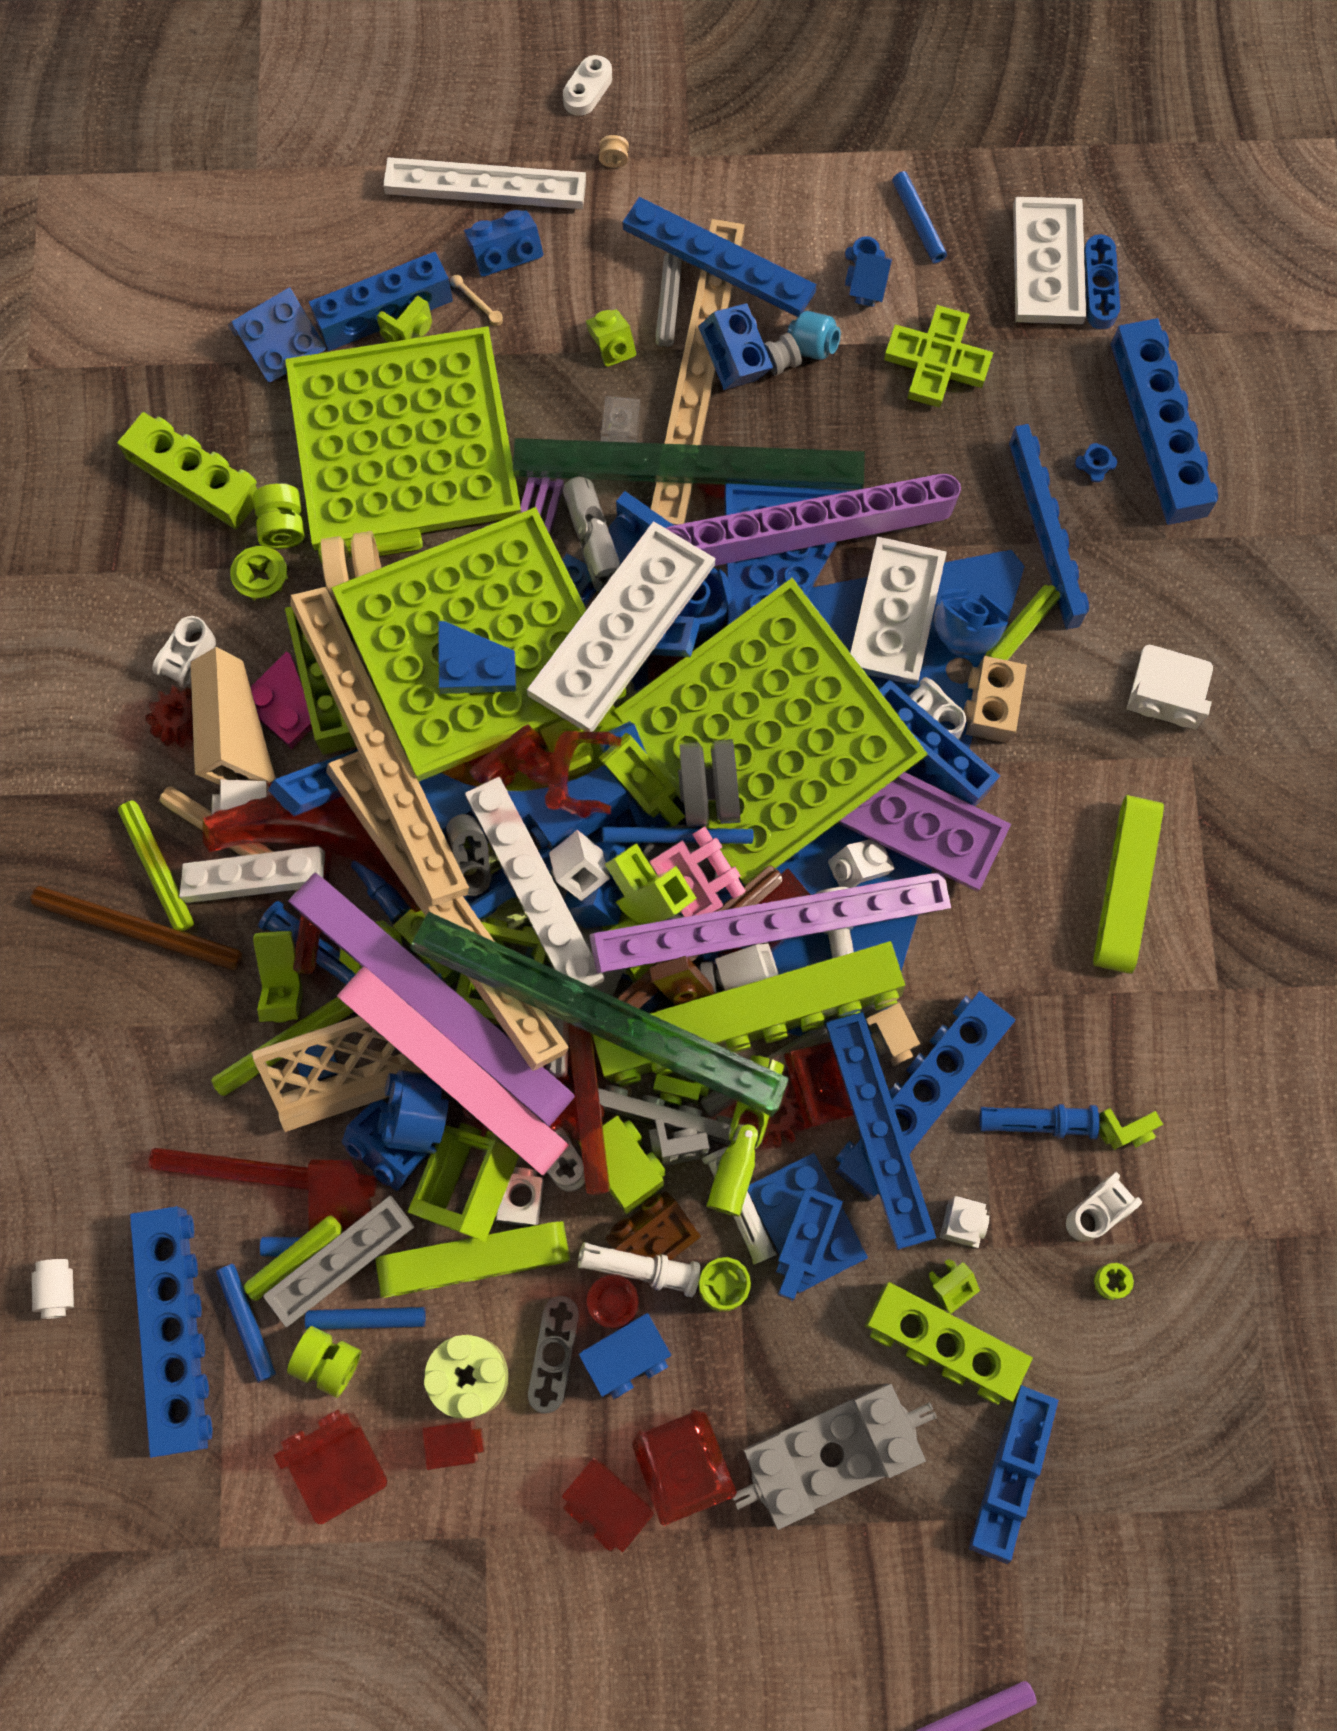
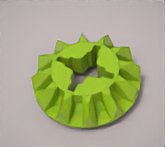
(258, 558)

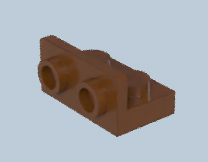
(654, 1230)

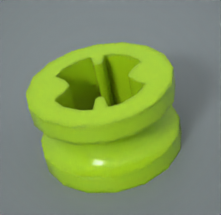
(1102, 1280)

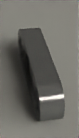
(539, 1382)

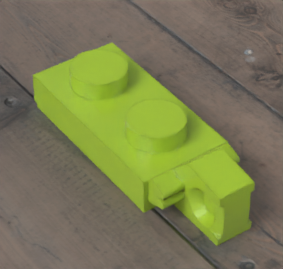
(642, 779)

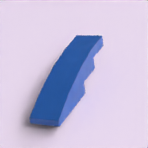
(1014, 1474)

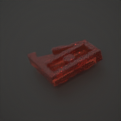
(335, 1193)

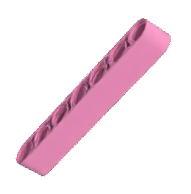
(453, 1070)

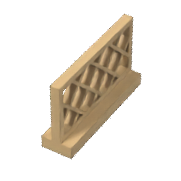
(335, 1094)

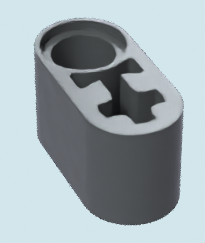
(473, 857)

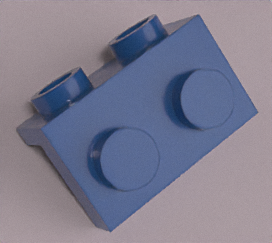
(504, 242)

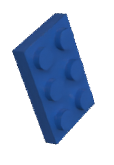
(777, 1201)

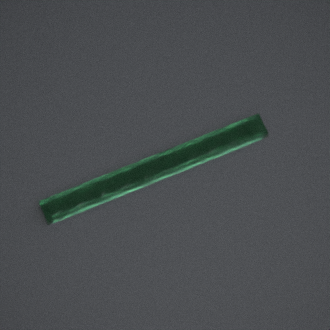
(688, 463)
(599, 1013)

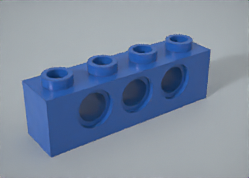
(353, 310)
(949, 762)

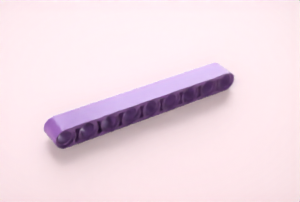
(823, 519)
(430, 997)

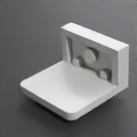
(1171, 687)

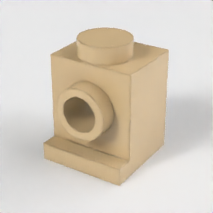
(892, 1034)

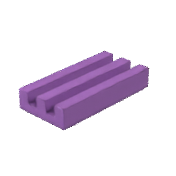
(544, 485)

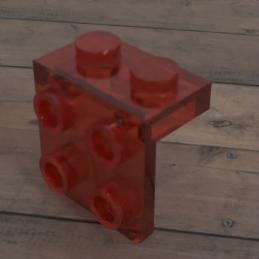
(505, 758)
(332, 1466)

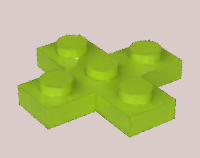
(938, 356)

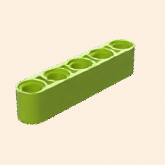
(1128, 884)
(472, 1259)

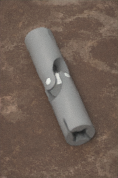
(591, 530)

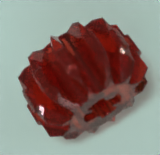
(174, 704)
(785, 1123)

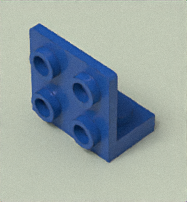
(277, 332)
(631, 524)

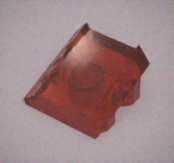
(683, 1467)

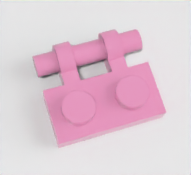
(704, 891)

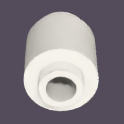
(52, 1288)

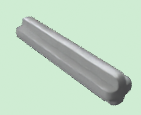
(668, 300)

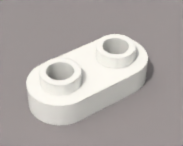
(592, 80)

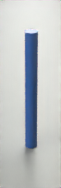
(673, 835)

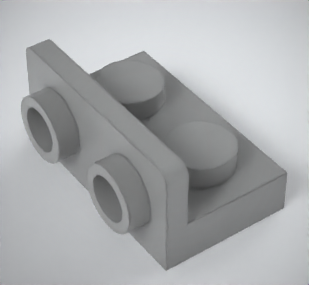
(683, 1148)

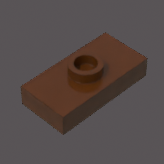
(681, 981)

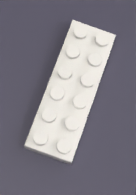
(621, 627)

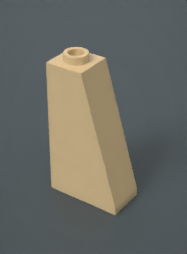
(226, 721)

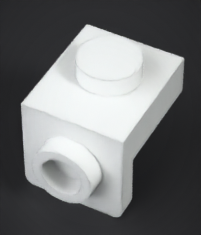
(860, 863)

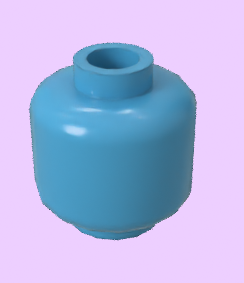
(815, 334)

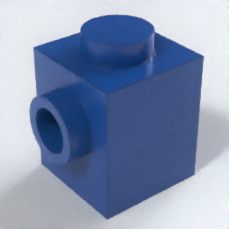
(868, 278)

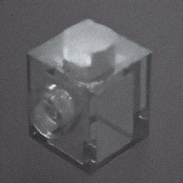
(620, 420)

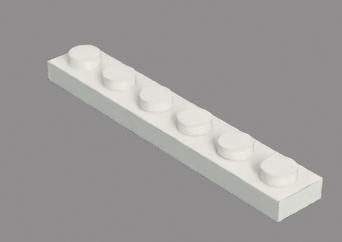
(485, 183)
(532, 882)

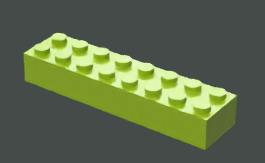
(772, 1007)

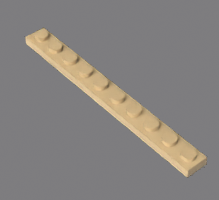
(694, 380)
(379, 747)
(523, 1023)

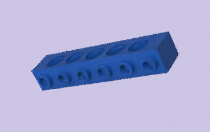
(1178, 500)
(990, 1025)
(164, 1433)

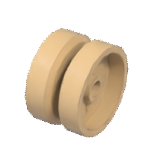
(340, 567)

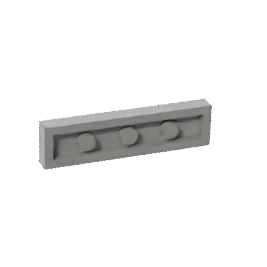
(649, 1108)
(338, 1261)

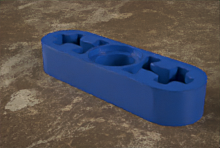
(1095, 294)

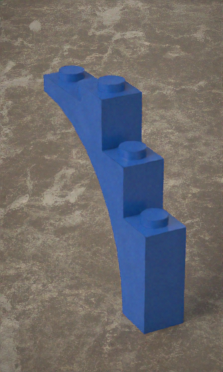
(546, 825)

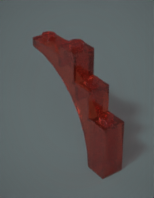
(327, 826)

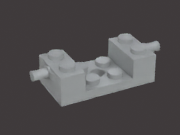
(875, 1441)

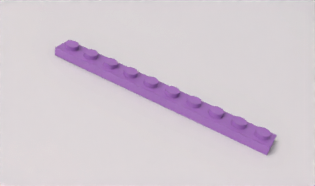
(768, 922)

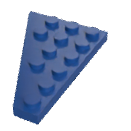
(759, 576)

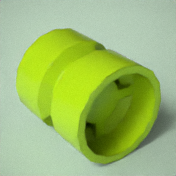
(278, 516)
(724, 1284)
(324, 1361)

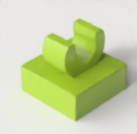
(955, 1287)

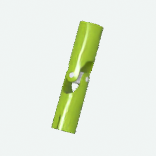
(739, 1158)

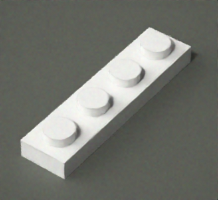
(250, 874)

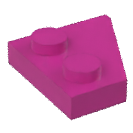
(282, 701)

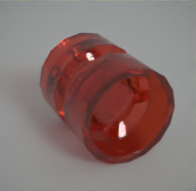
(612, 1302)

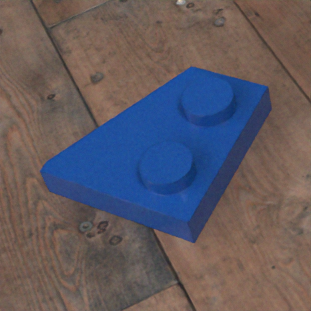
(473, 663)

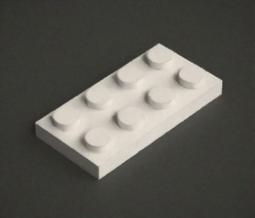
(1049, 260)
(897, 610)

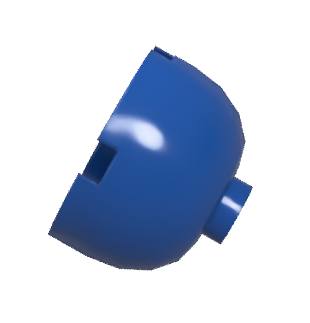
(967, 623)

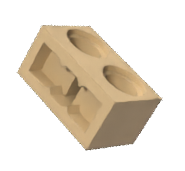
(1001, 701)

